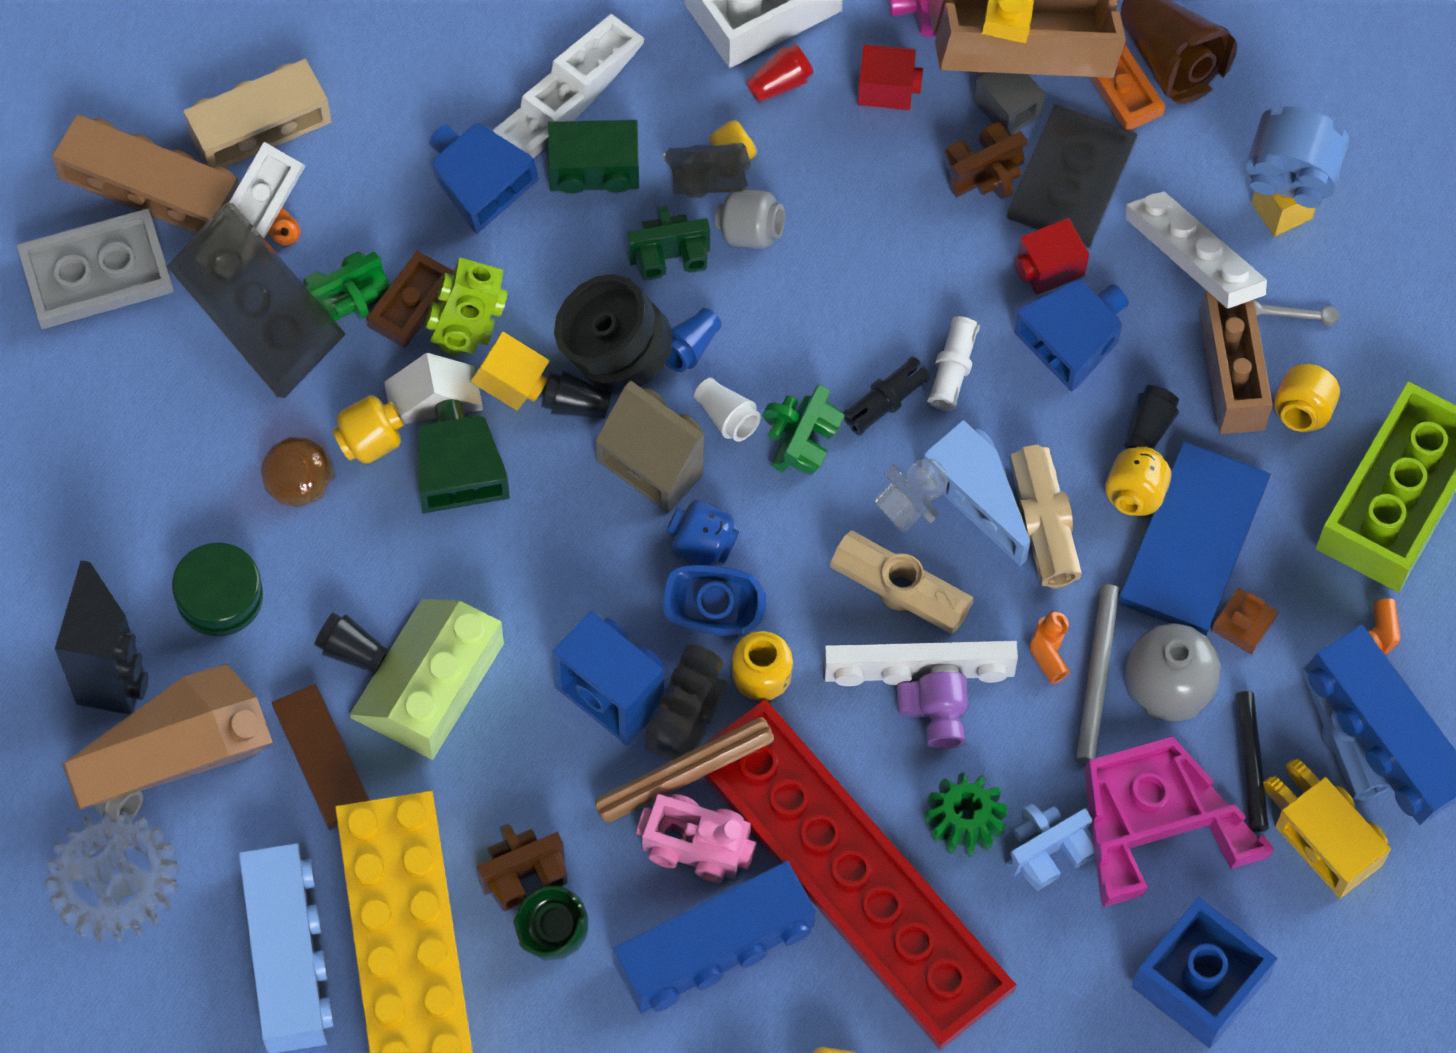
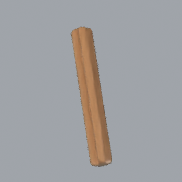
(684, 769)

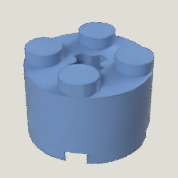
(1296, 156)

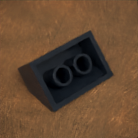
(99, 648)

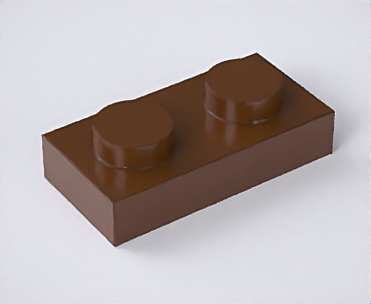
(408, 300)

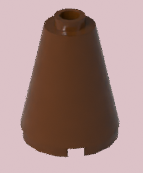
(1178, 46)

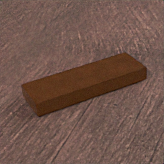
(319, 752)

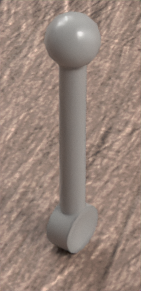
(1328, 316)

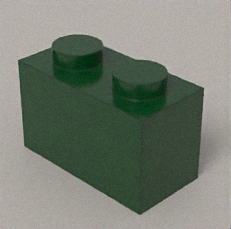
(593, 155)

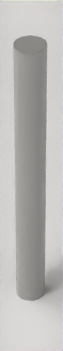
(1097, 674)

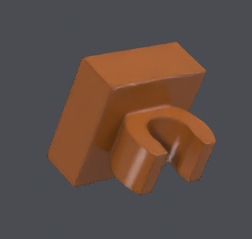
(1245, 620)

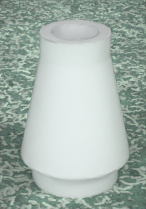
(731, 413)

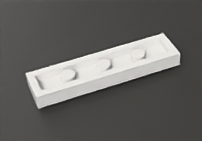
(1196, 249)
(906, 662)

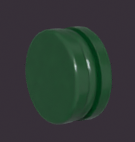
(217, 589)

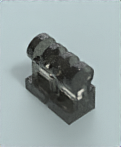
(686, 704)

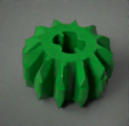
(967, 832)

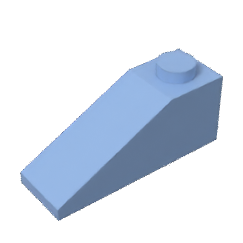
(981, 488)

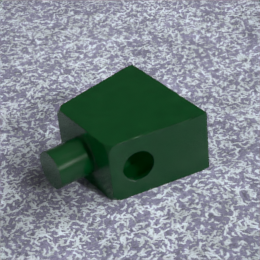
(459, 461)

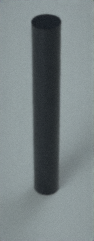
(1251, 761)

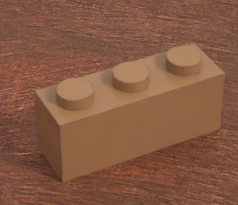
(1235, 365)

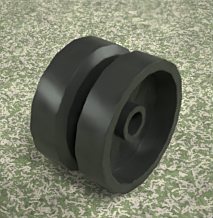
(613, 333)

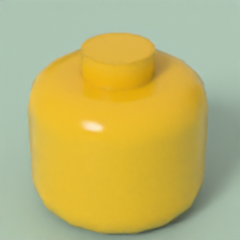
(733, 133)

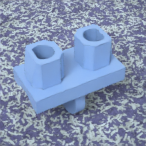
(1033, 857)

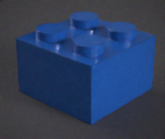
(609, 676)
(1204, 972)

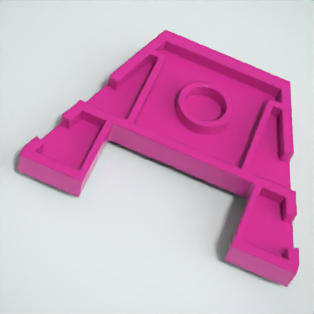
(1150, 797)

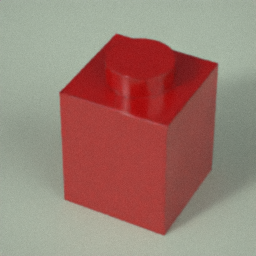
(888, 77)
(1051, 256)

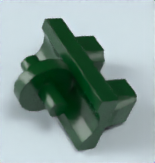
(668, 239)

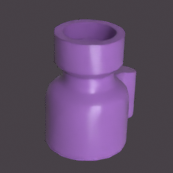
(943, 700)

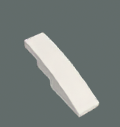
(572, 85)

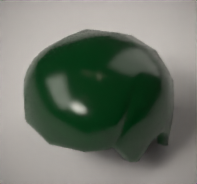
(551, 923)

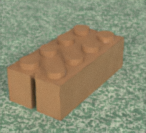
(1063, 39)

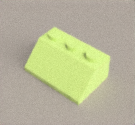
(430, 674)

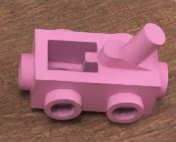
(711, 840)

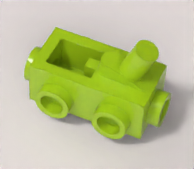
(466, 307)

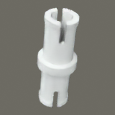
(953, 363)

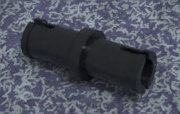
(886, 396)

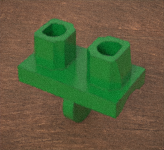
(350, 287)
(812, 414)

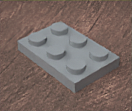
(95, 268)

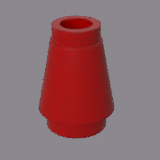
(780, 74)

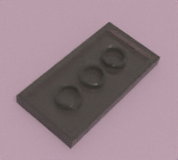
(256, 300)

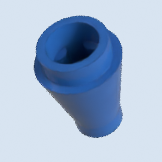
(692, 339)

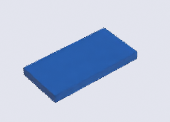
(1194, 538)

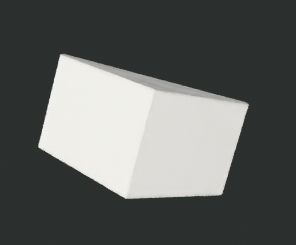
(430, 381)

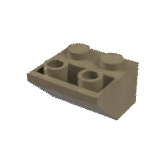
(651, 446)

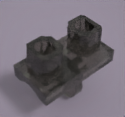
(708, 169)

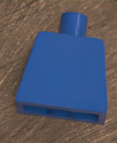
(480, 172)
(1072, 329)

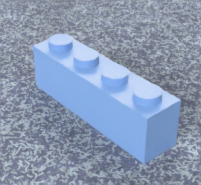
(283, 948)

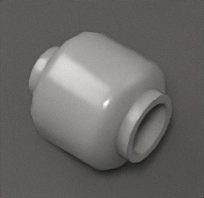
(750, 219)

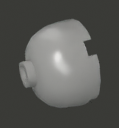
(1173, 672)

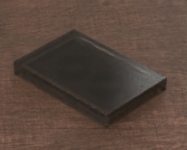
(1072, 173)

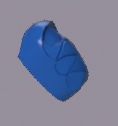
(714, 600)

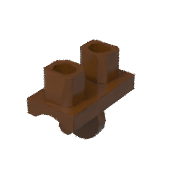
(989, 168)
(519, 858)

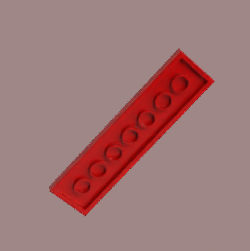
(862, 882)

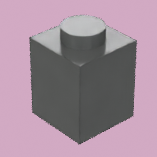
(1009, 99)

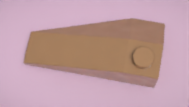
(178, 733)

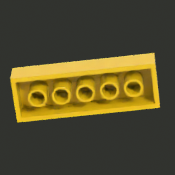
(403, 926)

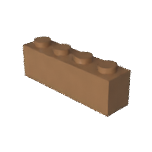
(142, 174)

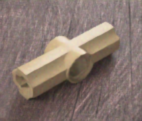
(1045, 516)
(926, 597)

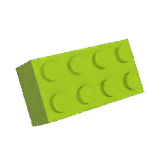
(1396, 491)

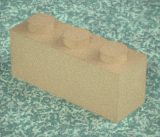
(256, 112)

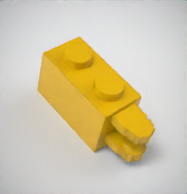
(1327, 829)

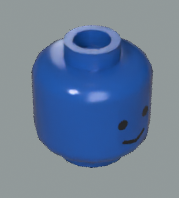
(702, 533)

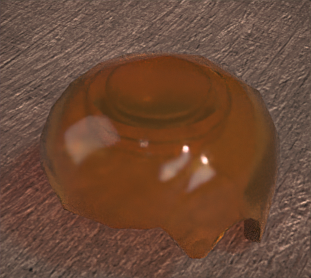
(297, 471)

